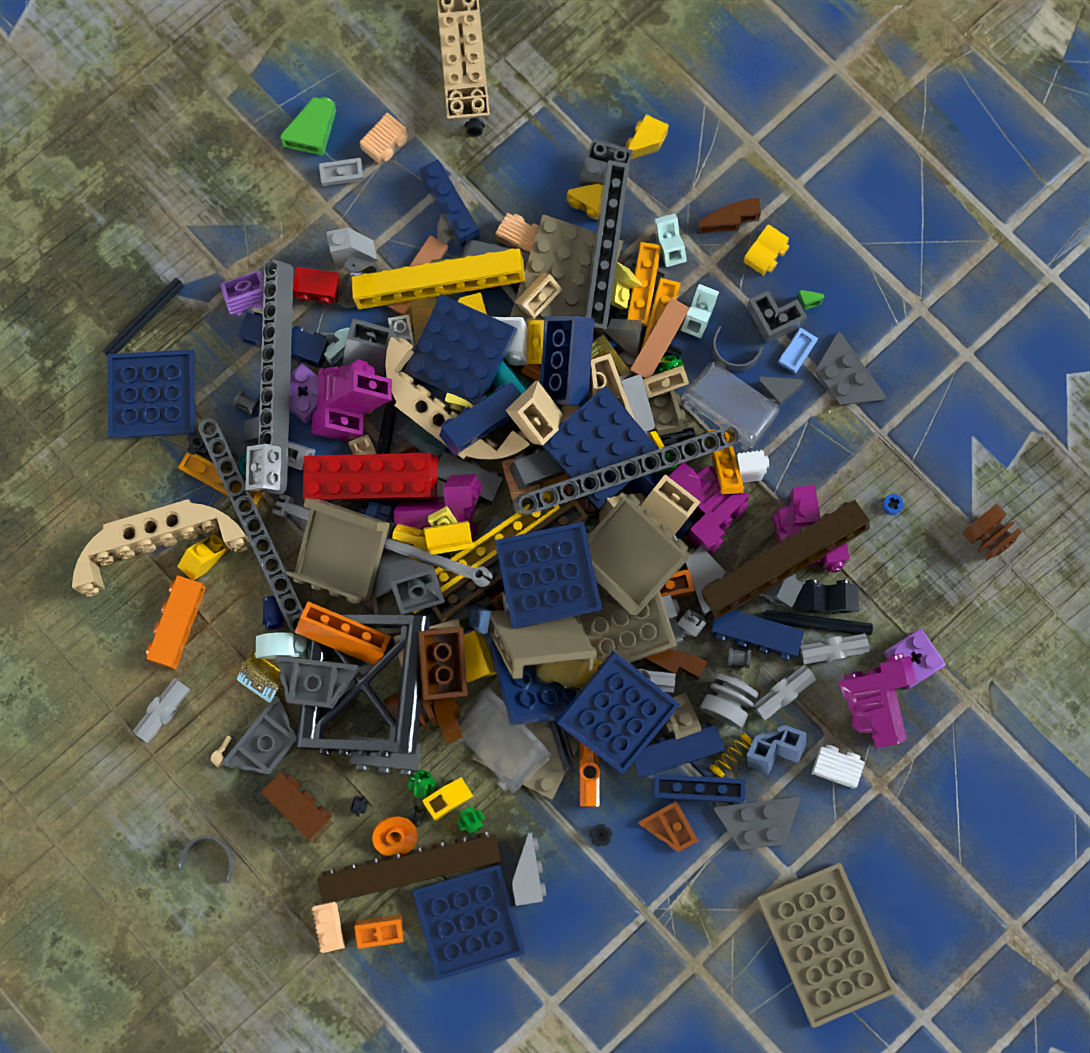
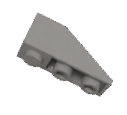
(526, 880)

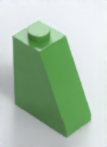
(311, 127)

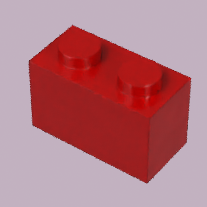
(316, 285)

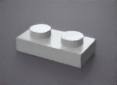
(341, 172)
(692, 622)

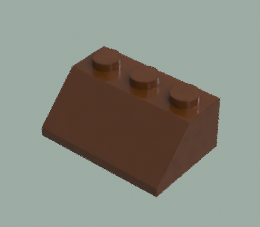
(442, 663)

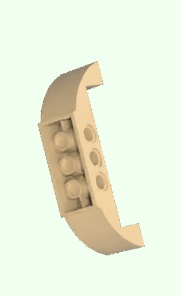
(463, 59)
(411, 398)
(117, 542)

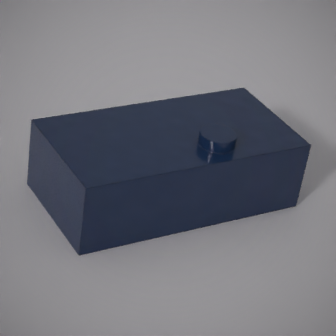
(567, 359)

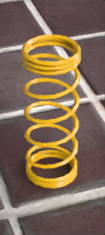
(717, 771)

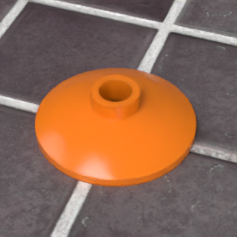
(390, 843)

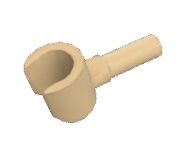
(217, 756)

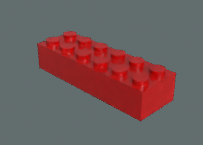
(371, 477)

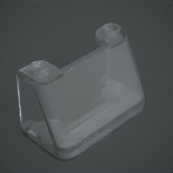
(731, 403)
(505, 748)

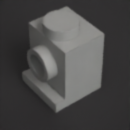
(298, 462)

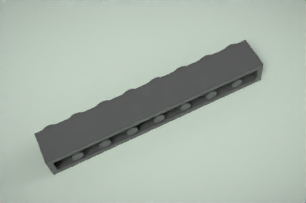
(606, 244)

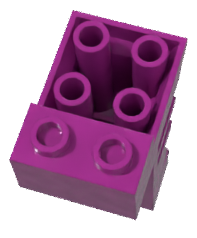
(345, 397)
(459, 496)
(714, 507)
(804, 511)
(875, 701)

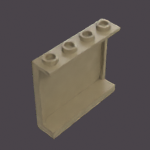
(340, 551)
(634, 554)
(539, 643)

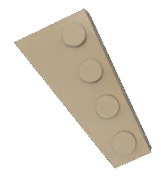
(604, 374)

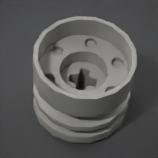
(730, 697)

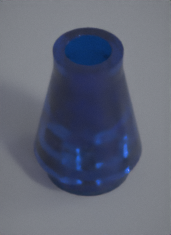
(272, 615)

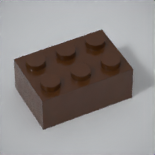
(298, 806)

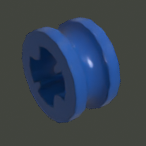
(890, 511)

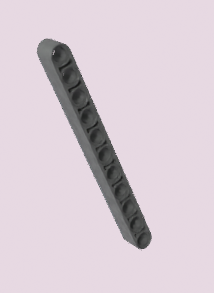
(276, 361)
(618, 474)
(247, 518)

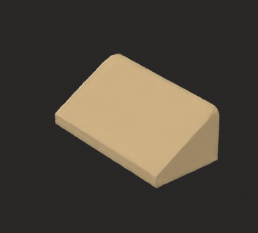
(538, 295)
(665, 381)

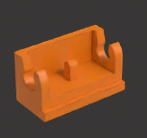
(379, 931)

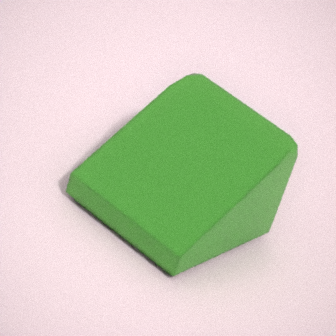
(809, 299)

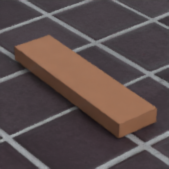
(431, 250)
(659, 339)

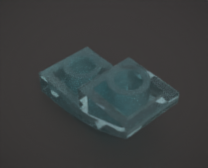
(421, 439)

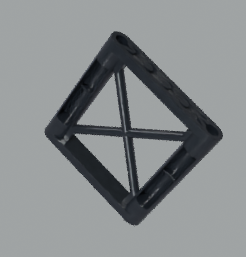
(405, 727)

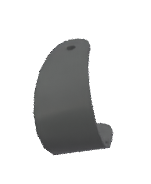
(357, 267)
(733, 368)
(192, 843)

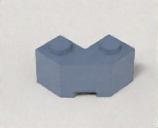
(783, 742)

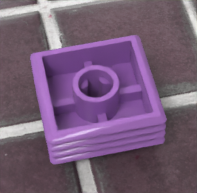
(243, 293)
(303, 406)
(919, 645)

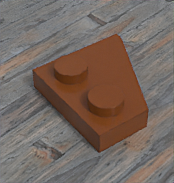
(671, 827)

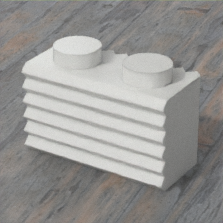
(752, 465)
(838, 767)

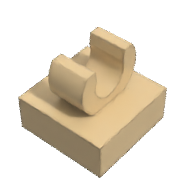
(362, 446)

